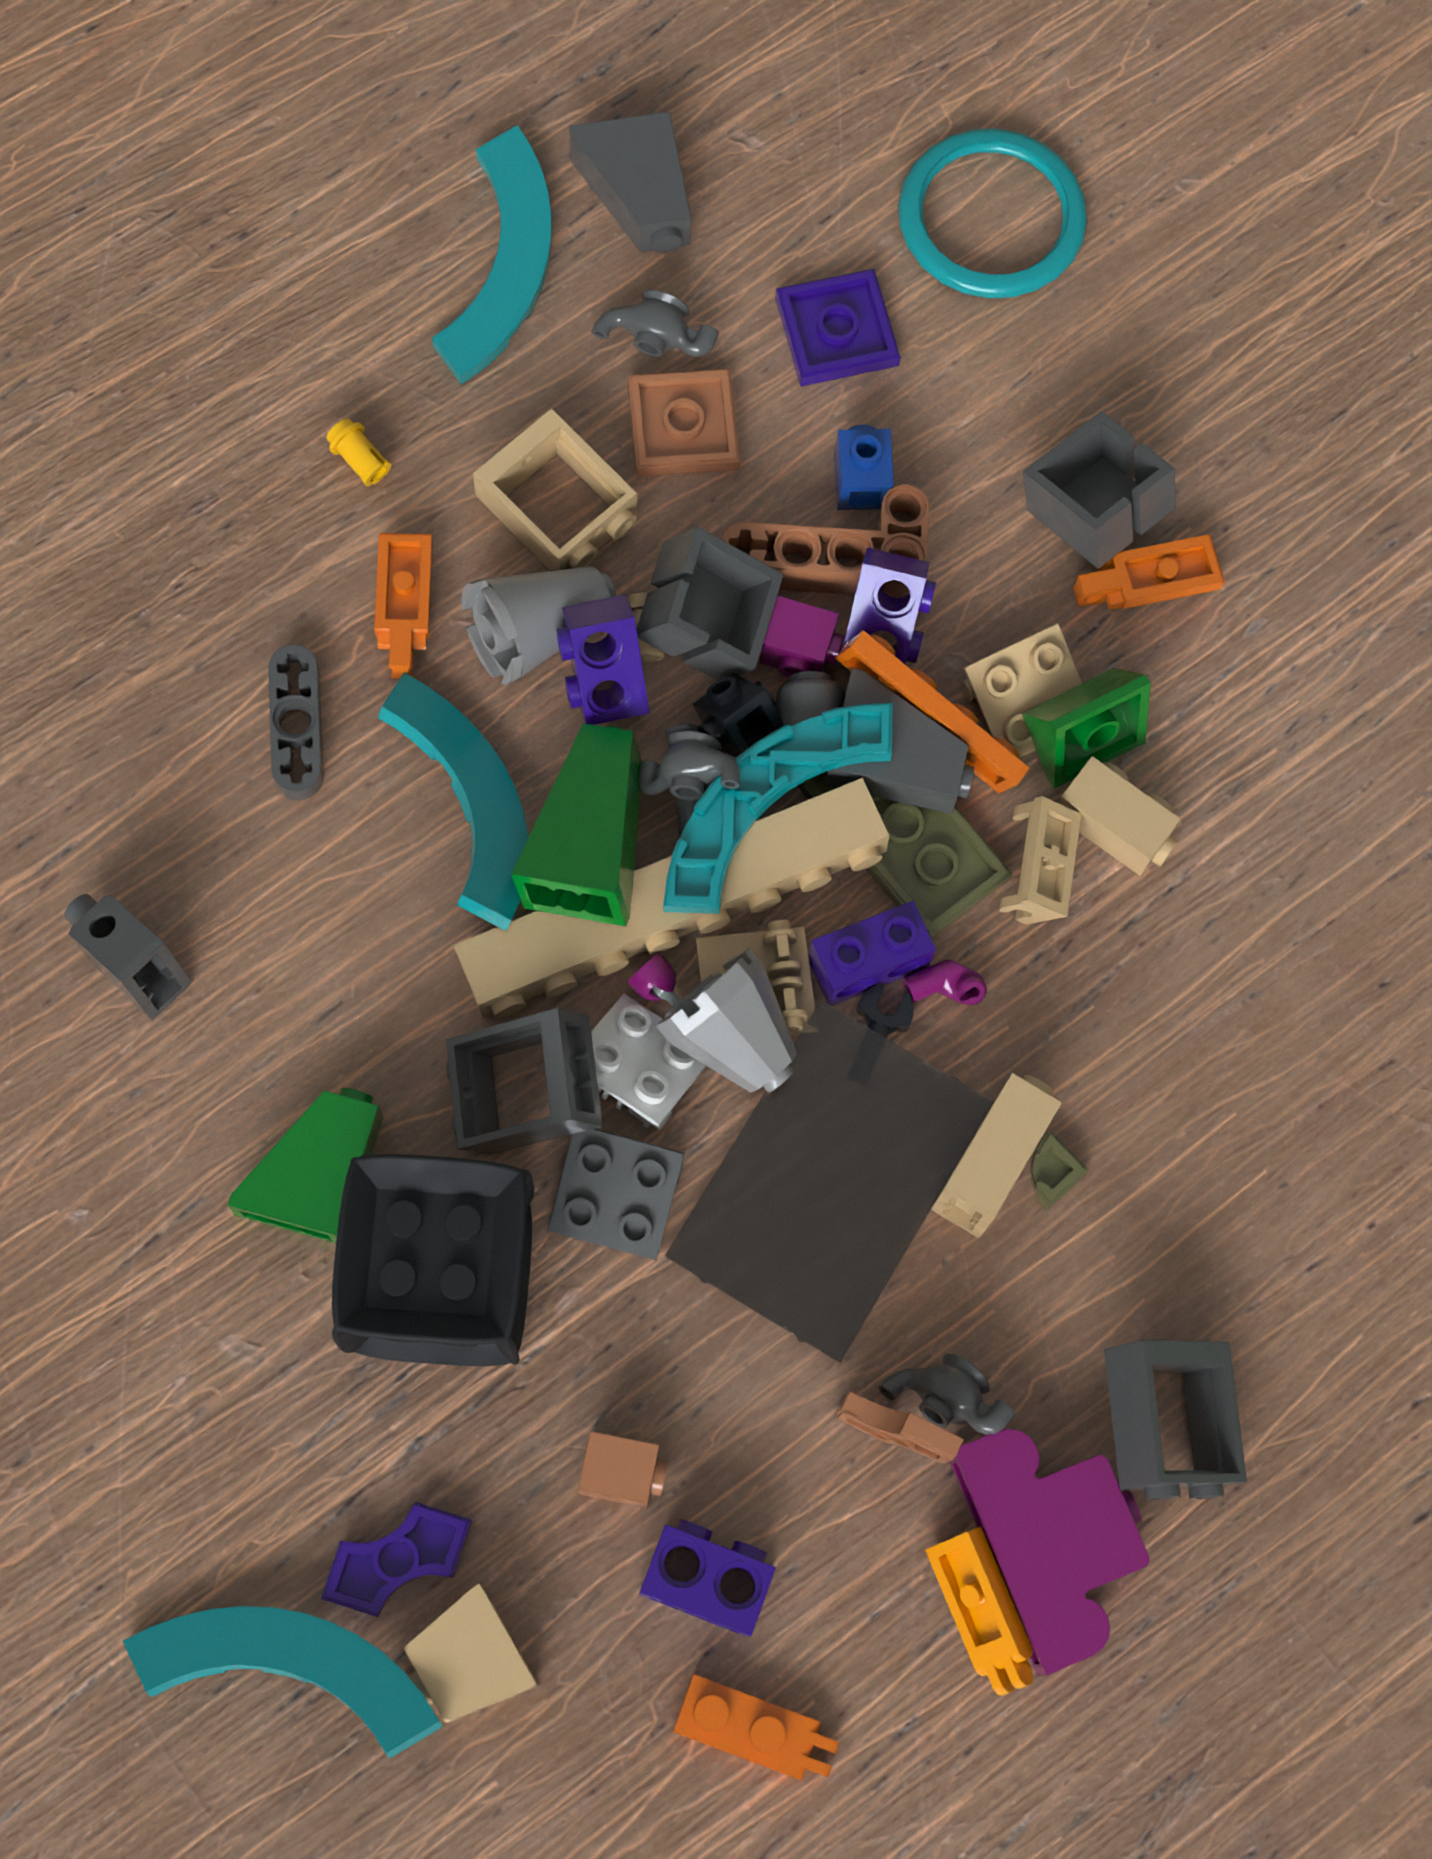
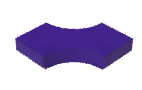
(371, 1572)

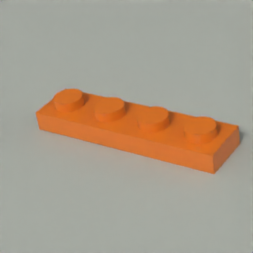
(993, 758)

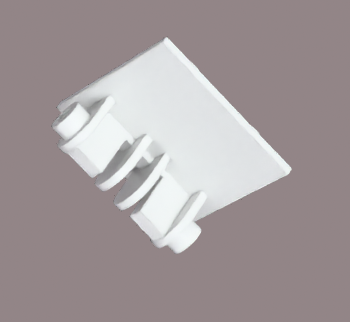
(640, 1064)

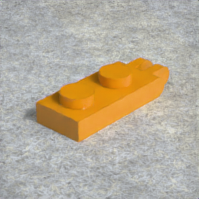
(983, 1610)

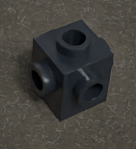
(737, 713)

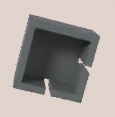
(1089, 491)
(709, 604)

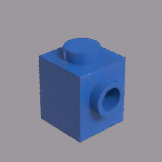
(863, 467)

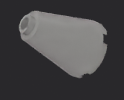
(521, 613)

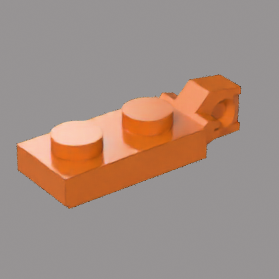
(1153, 575)
(403, 597)

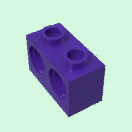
(879, 612)
(612, 659)
(871, 953)
(702, 1594)

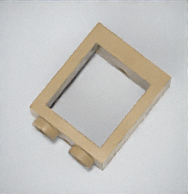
(525, 456)
(997, 1154)

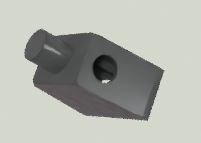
(126, 953)

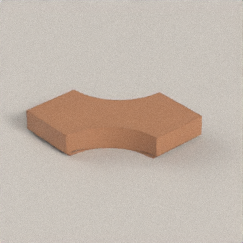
(899, 1428)

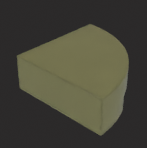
(1054, 1170)

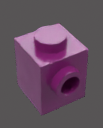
(800, 638)

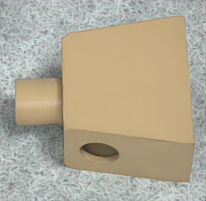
(468, 1658)

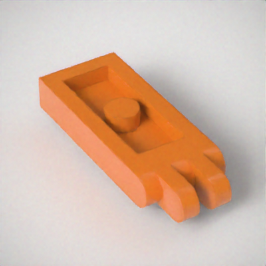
(752, 1729)

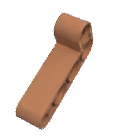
(825, 545)

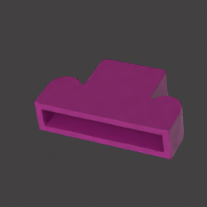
(1051, 1540)

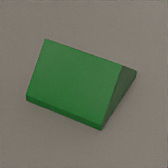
(1092, 719)

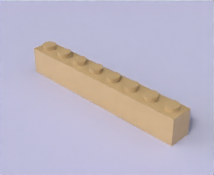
(776, 856)

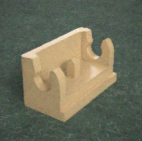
(1046, 861)

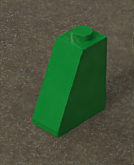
(306, 1171)

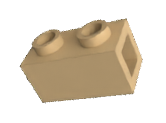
(1121, 816)

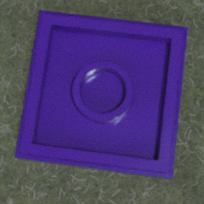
(837, 327)

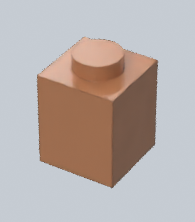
(621, 1470)

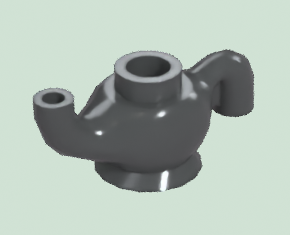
(658, 326)
(689, 767)
(951, 1395)

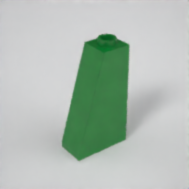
(586, 833)

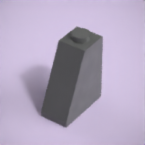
(637, 177)
(925, 759)

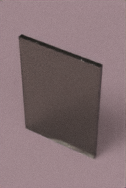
(830, 1181)

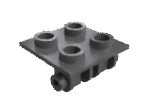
(616, 1192)

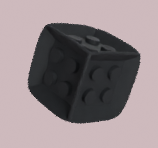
(433, 1260)

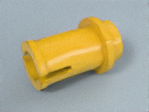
(355, 448)

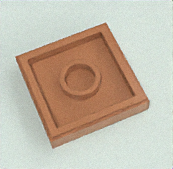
(683, 422)

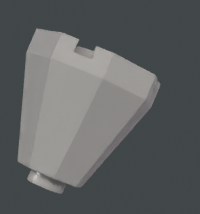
(734, 1026)

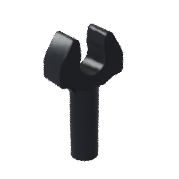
(883, 1023)

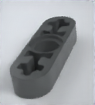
(280, 687)

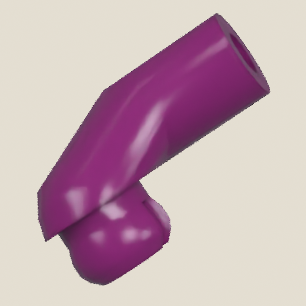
(948, 979)

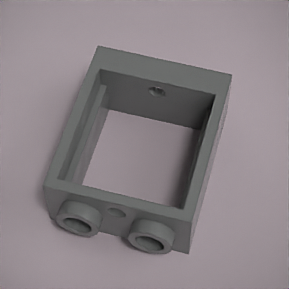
(569, 1079)
(1210, 1411)

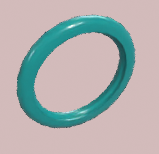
(1007, 143)

